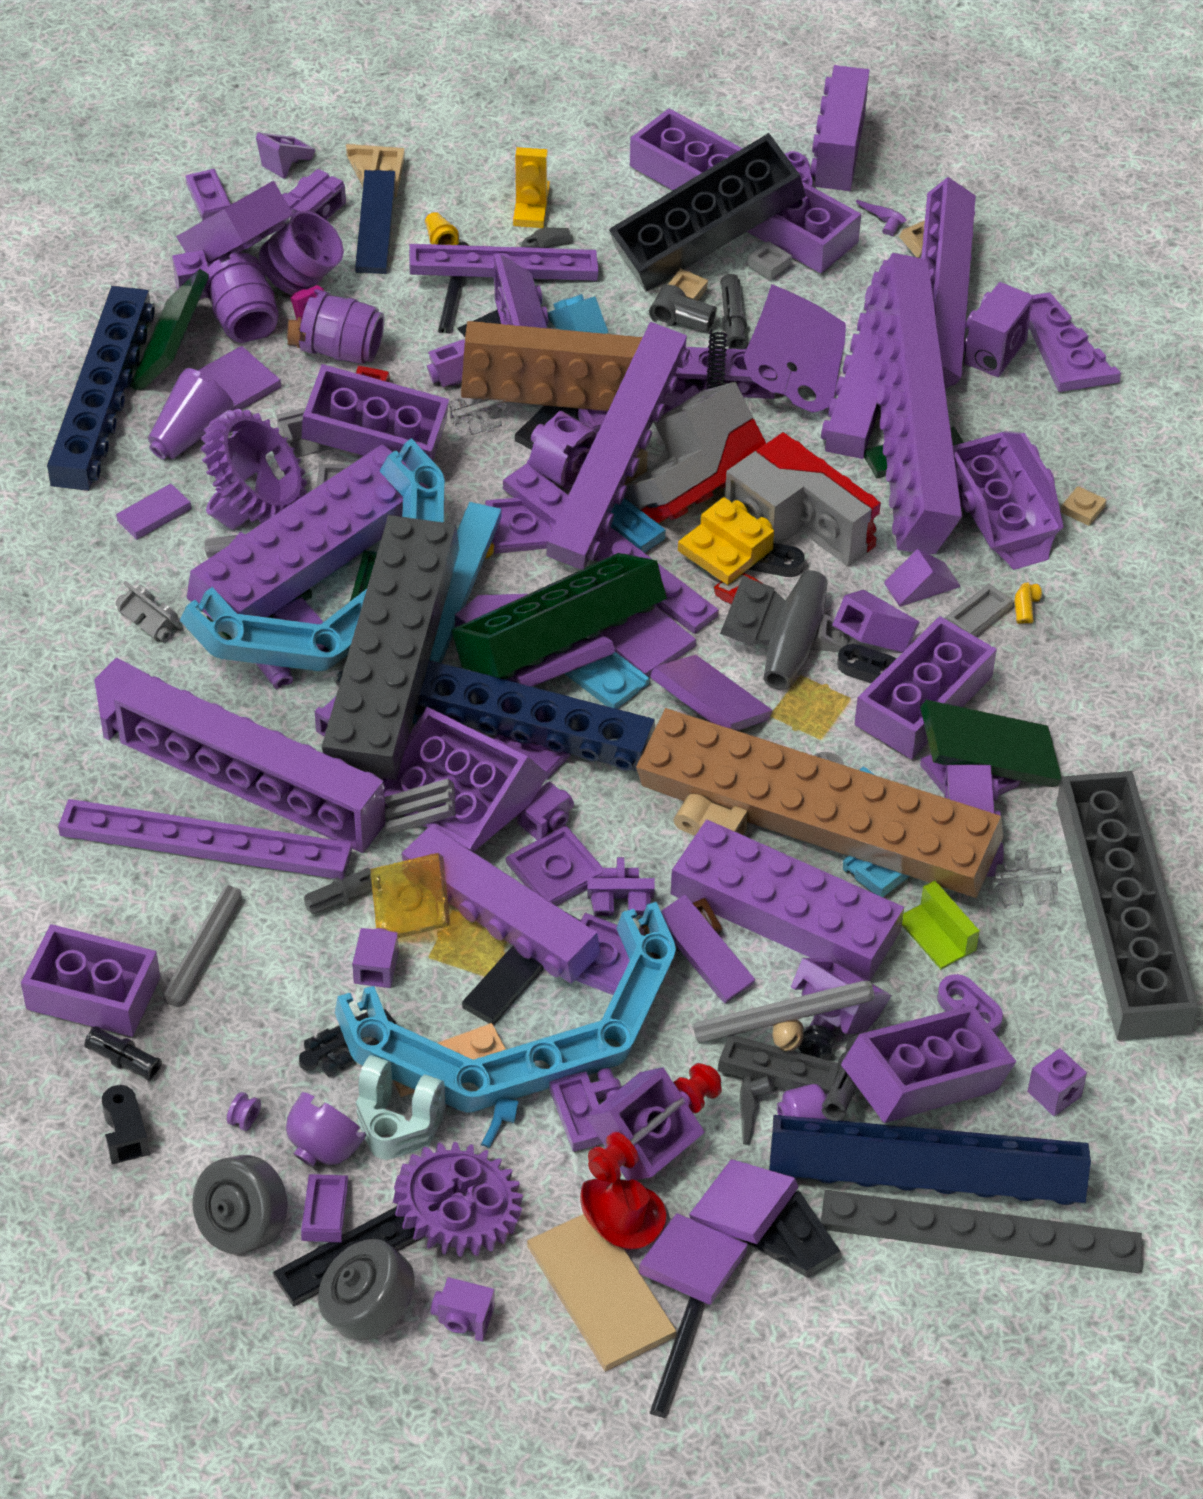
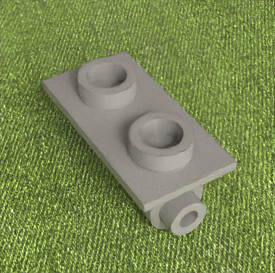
(140, 603)

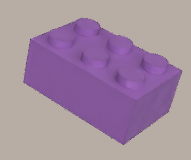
(91, 980)

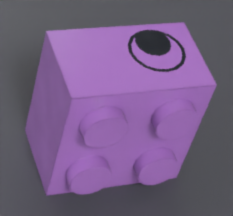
(998, 329)

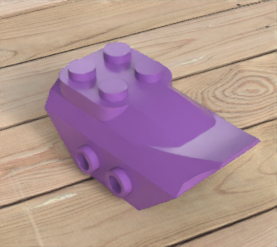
(1009, 496)

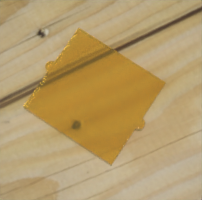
(810, 707)
(467, 946)

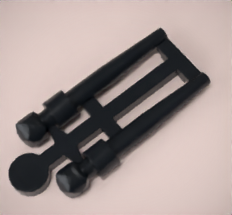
(328, 1046)

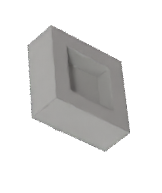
(769, 260)

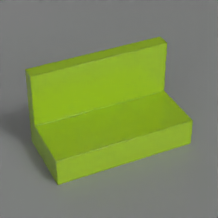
(941, 927)

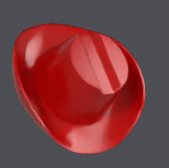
(623, 1212)

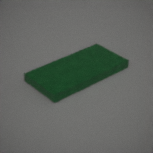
(169, 330)
(975, 737)

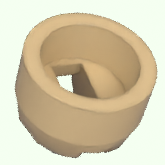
(788, 1034)

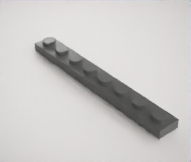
(982, 1231)

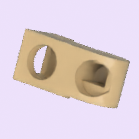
(698, 808)

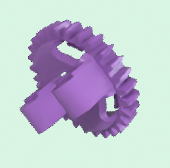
(239, 458)

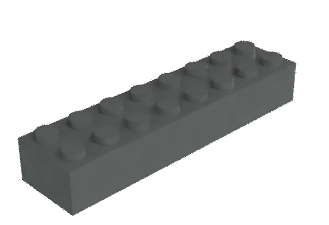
(392, 645)
(1126, 906)

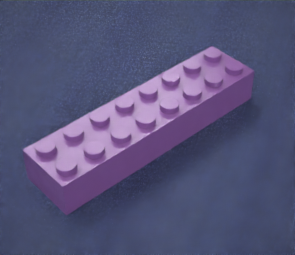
(811, 230)
(302, 541)
(250, 761)

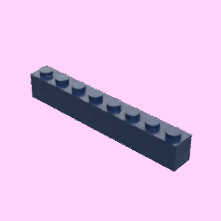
(930, 1159)

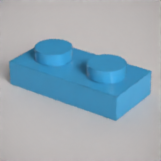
(636, 526)

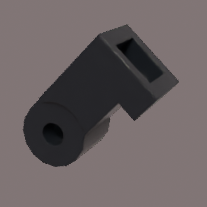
(123, 1115)

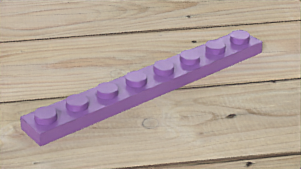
(547, 502)
(205, 839)

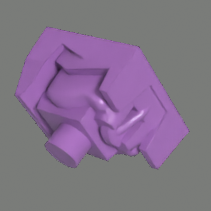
(824, 974)

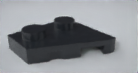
(799, 1239)

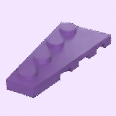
(1066, 348)

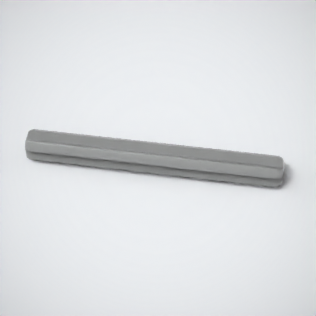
(784, 1011)

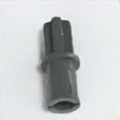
(338, 891)

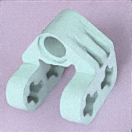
(376, 1121)

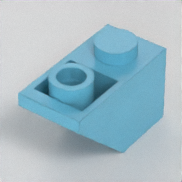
(578, 315)

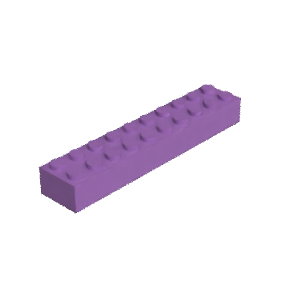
(913, 405)

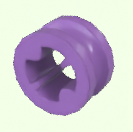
(243, 1111)

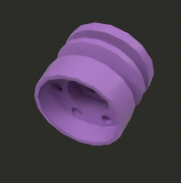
(301, 252)

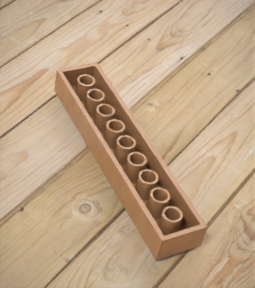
(823, 802)

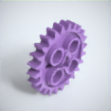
(448, 1197)

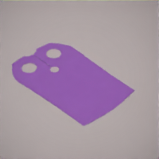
(800, 334)

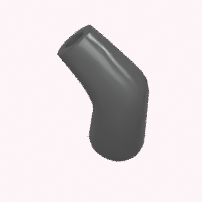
(547, 238)

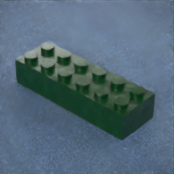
(559, 615)

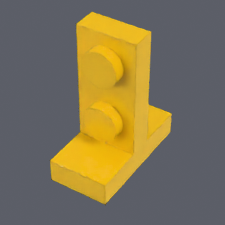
(531, 187)

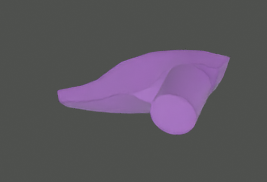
(888, 215)

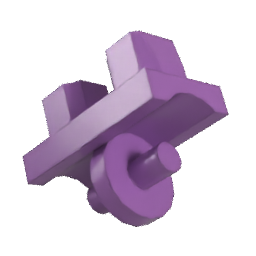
(620, 884)

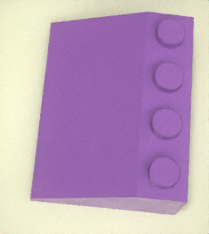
(488, 777)

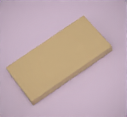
(601, 1292)

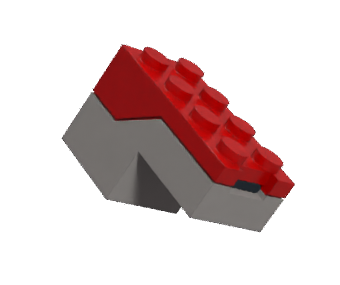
(704, 442)
(807, 496)

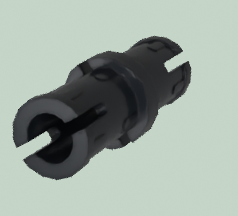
(102, 1043)

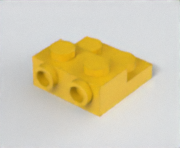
(728, 540)

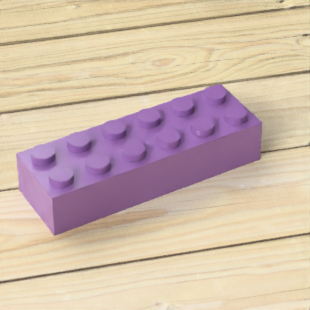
(787, 900)

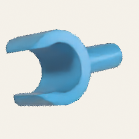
(504, 1111)

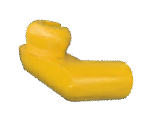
(1023, 602)

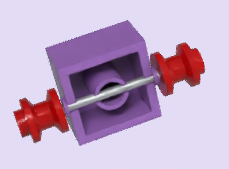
(649, 1122)

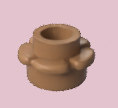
(294, 333)

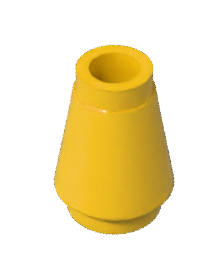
(439, 227)

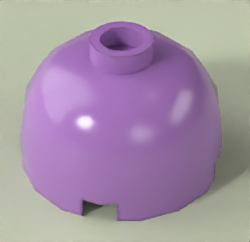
(321, 1132)

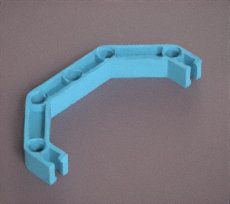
(294, 642)
(513, 1070)

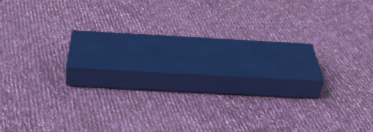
(375, 222)

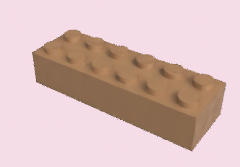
(544, 365)

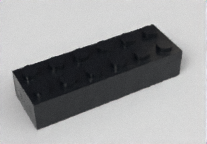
(707, 212)

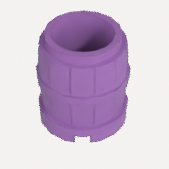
(241, 298)
(341, 328)

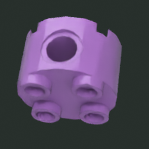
(561, 449)

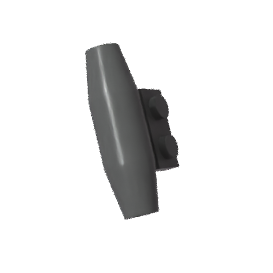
(786, 625)

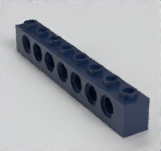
(100, 389)
(530, 710)

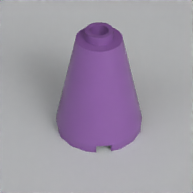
(187, 414)

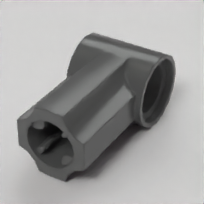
(673, 306)

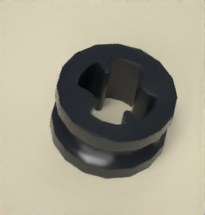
(817, 1042)

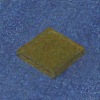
(411, 895)

